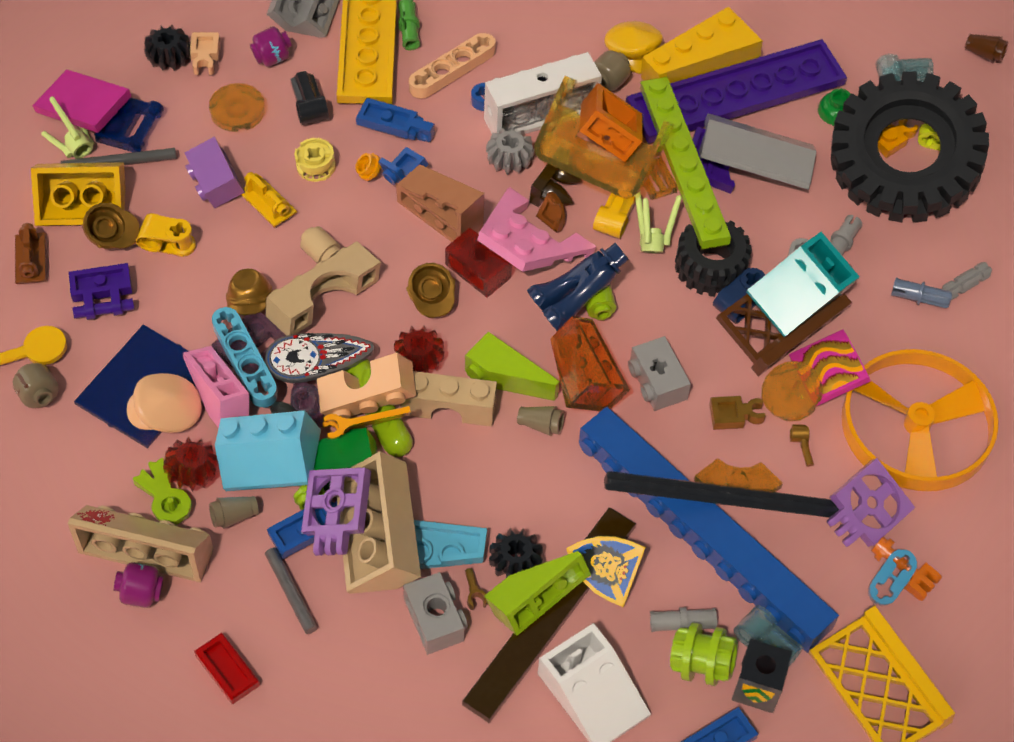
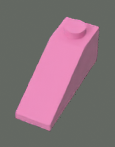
(217, 385)

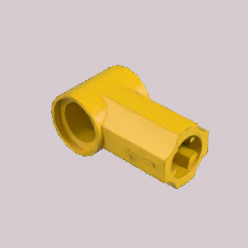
(614, 216)

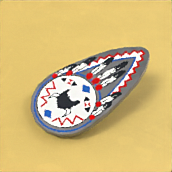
(315, 355)

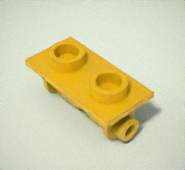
(266, 200)

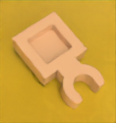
(204, 50)

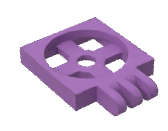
(852, 519)
(333, 536)

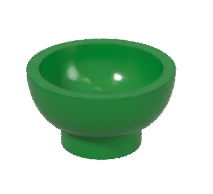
(831, 104)

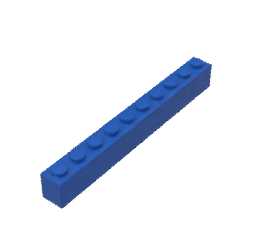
(712, 534)

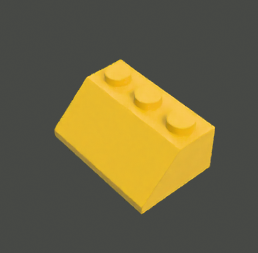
(69, 190)

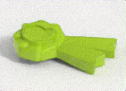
(168, 502)

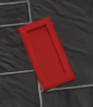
(227, 668)

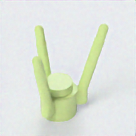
(76, 142)
(652, 238)

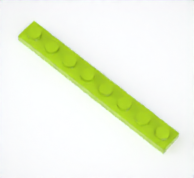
(686, 165)

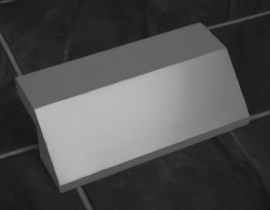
(303, 16)
(757, 151)

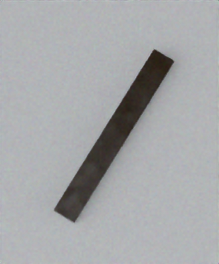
(524, 649)

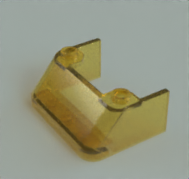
(562, 148)

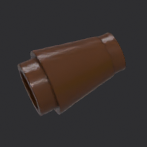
(989, 47)

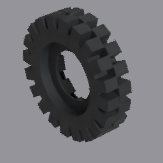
(915, 193)

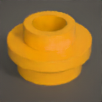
(368, 166)

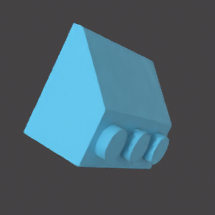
(266, 450)

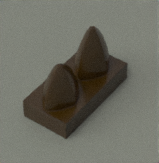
(547, 182)

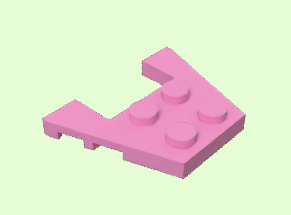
(523, 243)

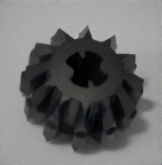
(167, 47)
(515, 544)

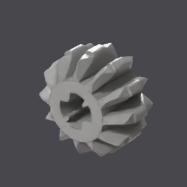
(510, 150)

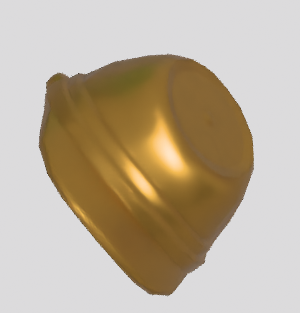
(110, 226)
(431, 290)
(248, 292)

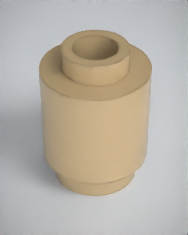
(318, 244)

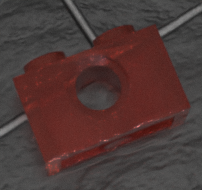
(477, 263)

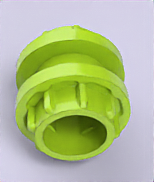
(703, 654)

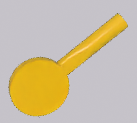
(41, 346)

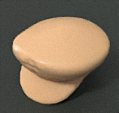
(164, 403)

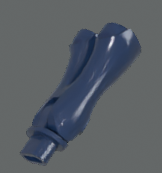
(571, 291)

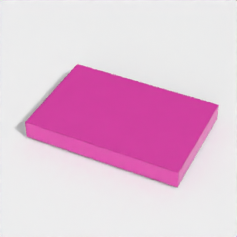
(84, 99)

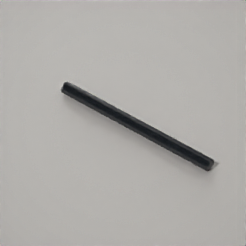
(719, 494)

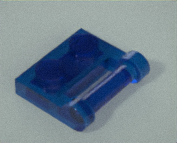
(120, 126)

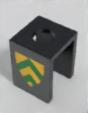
(761, 689)

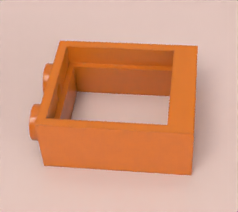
(622, 126)

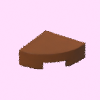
(552, 212)

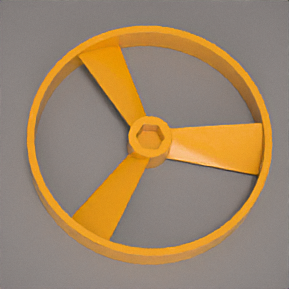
(965, 401)

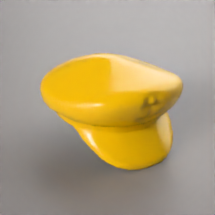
(634, 41)

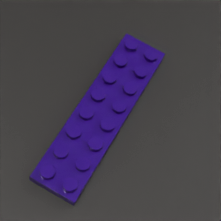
(750, 85)

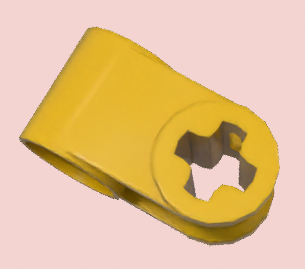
(163, 234)

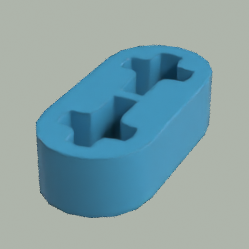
(898, 582)

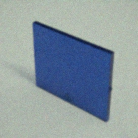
(112, 388)

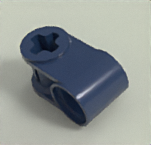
(736, 291)

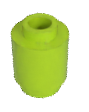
(601, 305)

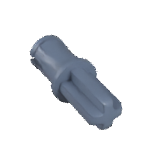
(921, 293)

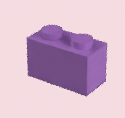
(213, 172)

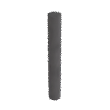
(291, 591)

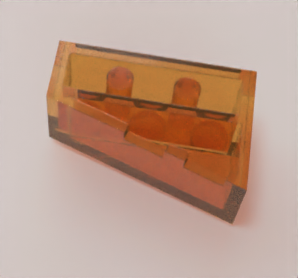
(586, 367)

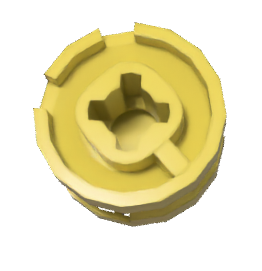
(315, 158)

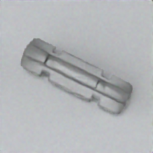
(968, 279)

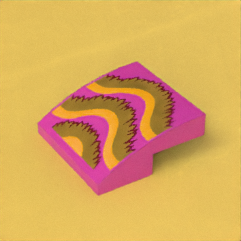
(834, 363)

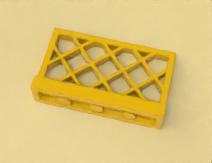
(904, 666)

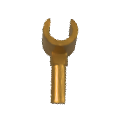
(800, 433)
(473, 589)

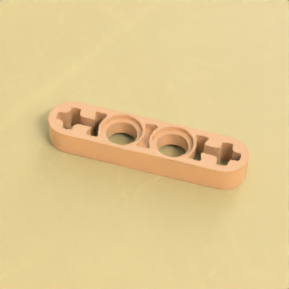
(426, 80)

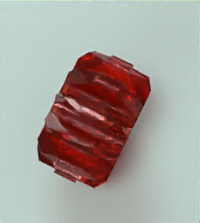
(421, 348)
(190, 464)

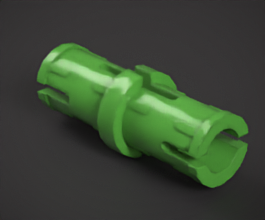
(408, 24)

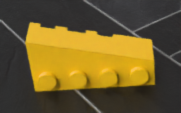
(704, 48)

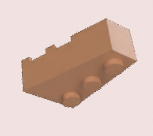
(441, 202)

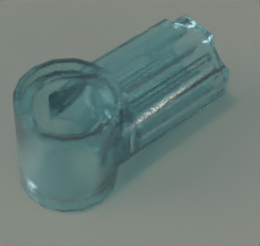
(892, 64)
(762, 626)

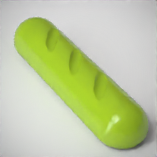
(391, 434)

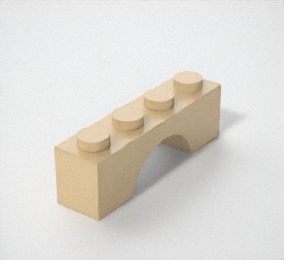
(348, 270)

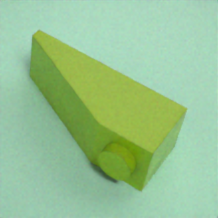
(498, 362)
(533, 591)

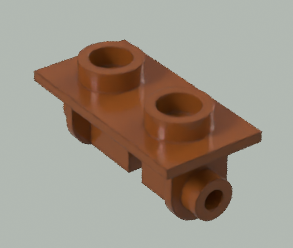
(29, 255)

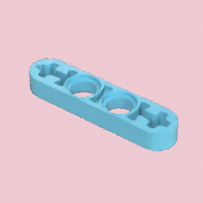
(248, 355)

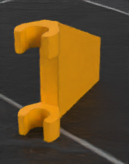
(343, 425)

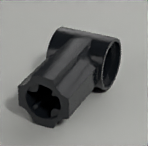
(309, 103)

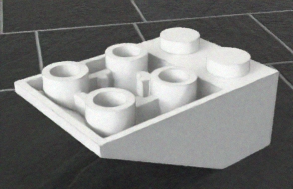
(593, 686)

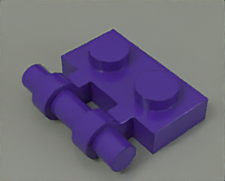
(101, 283)

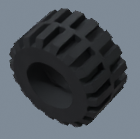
(709, 274)

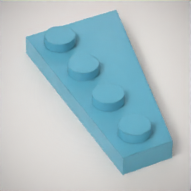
(449, 544)

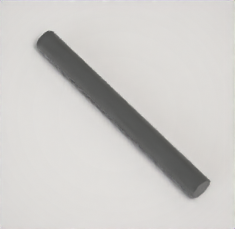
(130, 158)

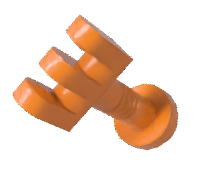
(922, 579)

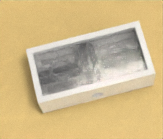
(527, 96)

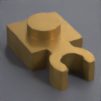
(731, 413)

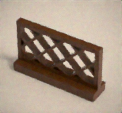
(781, 346)

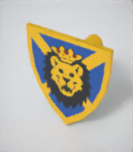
(611, 564)

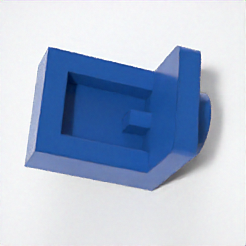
(401, 165)

